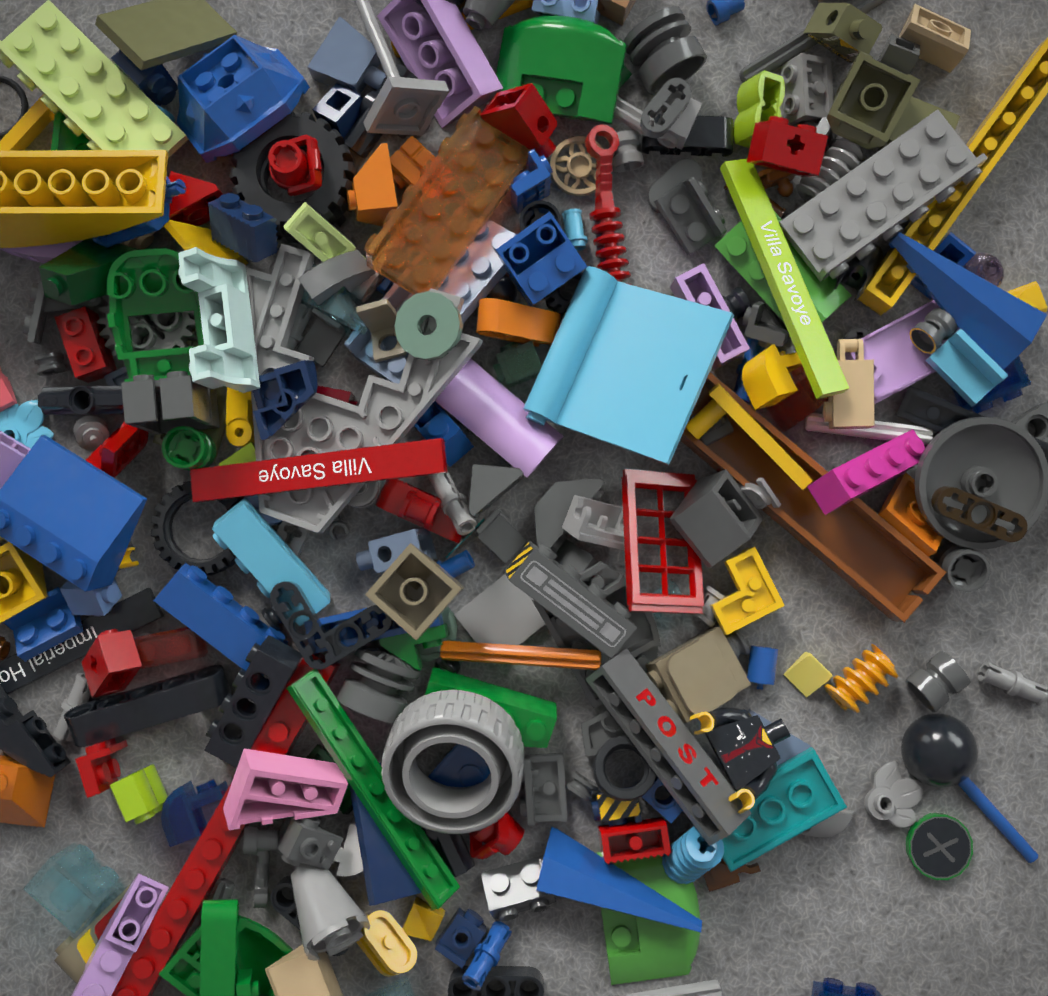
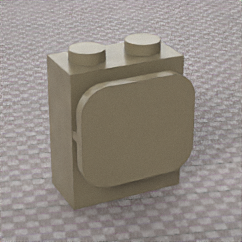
(698, 674)

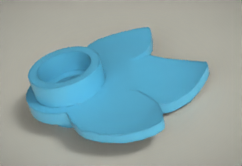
(25, 422)

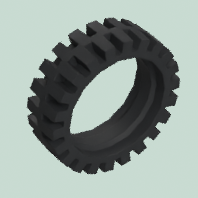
(164, 538)

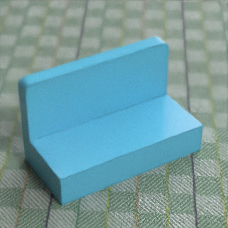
(966, 367)

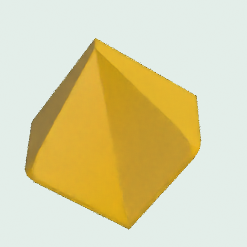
(422, 920)

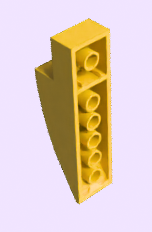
(77, 194)

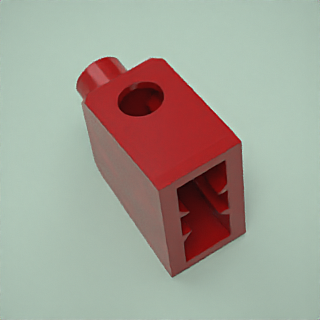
(523, 117)

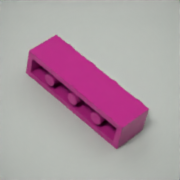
(867, 472)

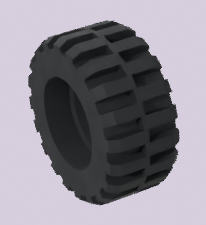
(252, 171)

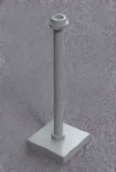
(402, 104)

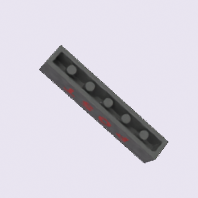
(668, 746)

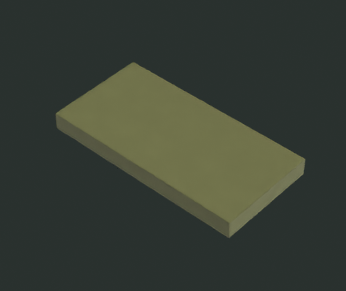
(164, 30)

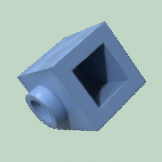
(93, 602)

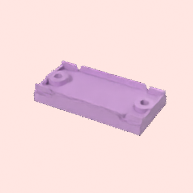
(895, 357)

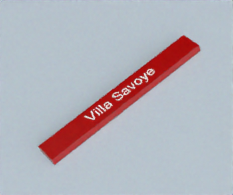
(319, 470)

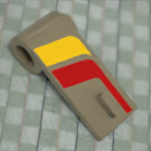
(75, 952)

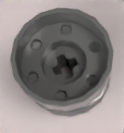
(664, 48)
(377, 689)

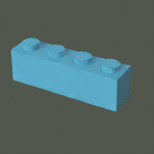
(267, 556)

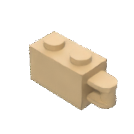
(855, 406)

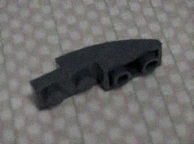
(28, 739)

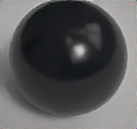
(939, 750)

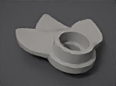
(898, 793)

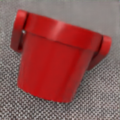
(294, 168)
(499, 837)

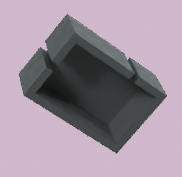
(169, 403)

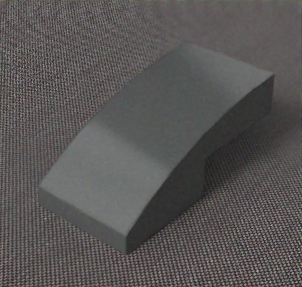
(333, 274)

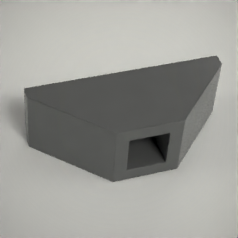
(554, 505)

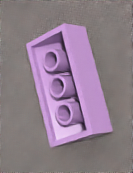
(442, 48)

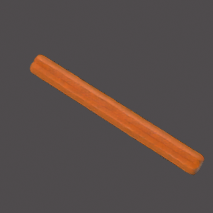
(521, 655)

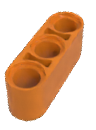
(516, 322)

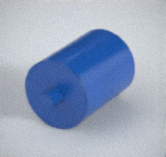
(762, 665)

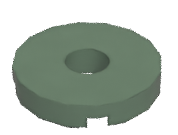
(411, 317)

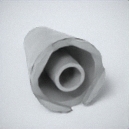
(325, 912)

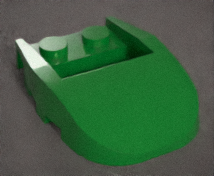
(145, 285)

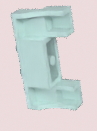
(226, 319)

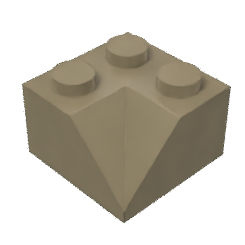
(414, 591)

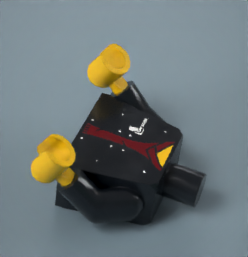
(743, 749)

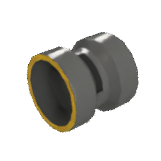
(937, 326)

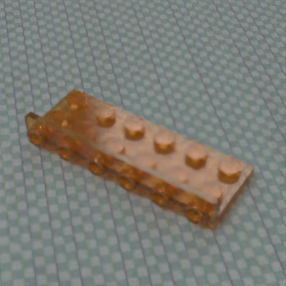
(446, 205)

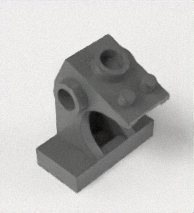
(307, 843)

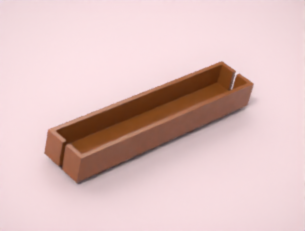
(848, 540)

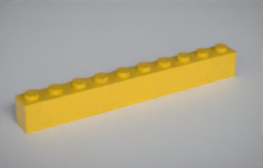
(990, 138)

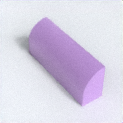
(498, 418)

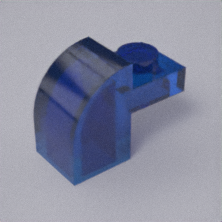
(182, 810)

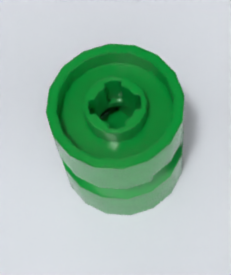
(188, 448)

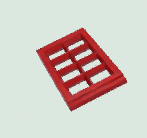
(648, 601)

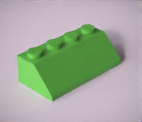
(739, 252)

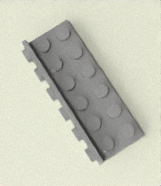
(881, 196)

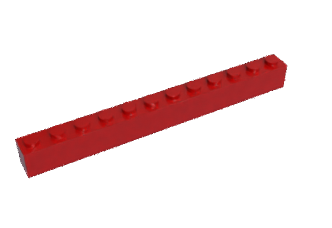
(209, 855)

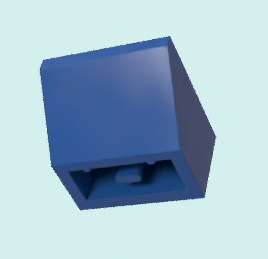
(540, 259)

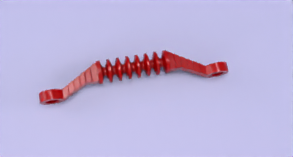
(605, 208)

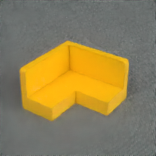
(755, 592)

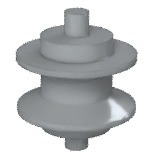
(90, 432)

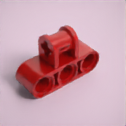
(416, 507)

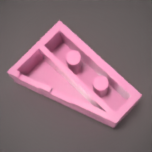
(282, 787)

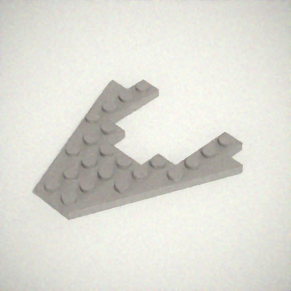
(325, 423)

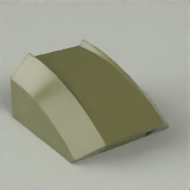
(870, 102)

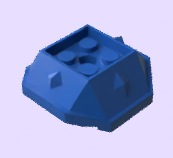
(236, 96)

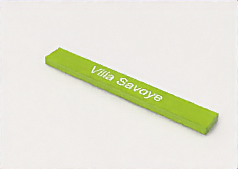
(784, 279)

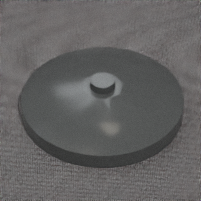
(986, 460)

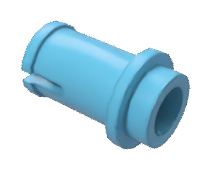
(574, 228)

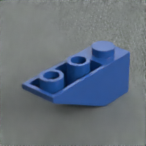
(437, 424)

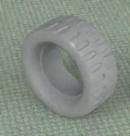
(463, 720)

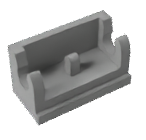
(595, 522)

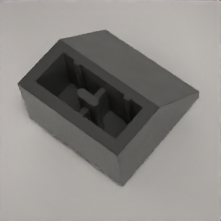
(716, 517)

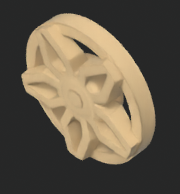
(578, 167)

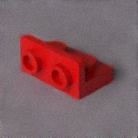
(119, 449)
(97, 767)

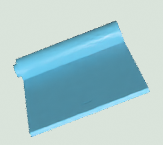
(627, 365)

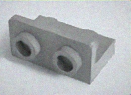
(807, 88)

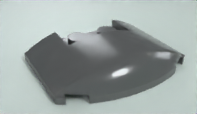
(641, 644)

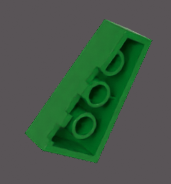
(531, 714)

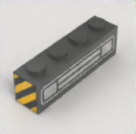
(570, 598)

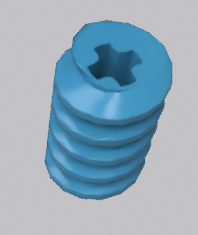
(691, 857)

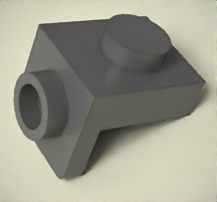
(762, 331)

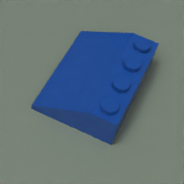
(69, 514)

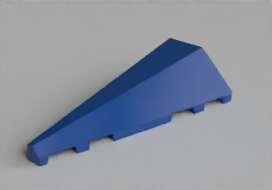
(986, 313)
(583, 876)

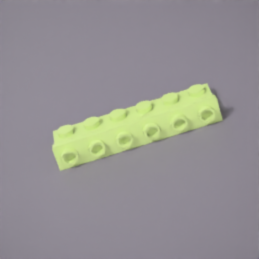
(86, 86)

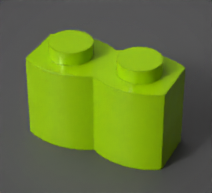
(756, 102)
(140, 794)

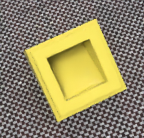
(807, 674)

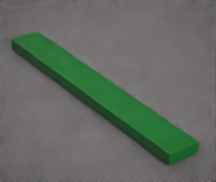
(365, 778)

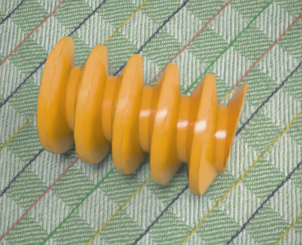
(862, 679)

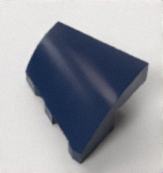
(283, 395)

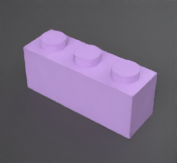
(700, 288)

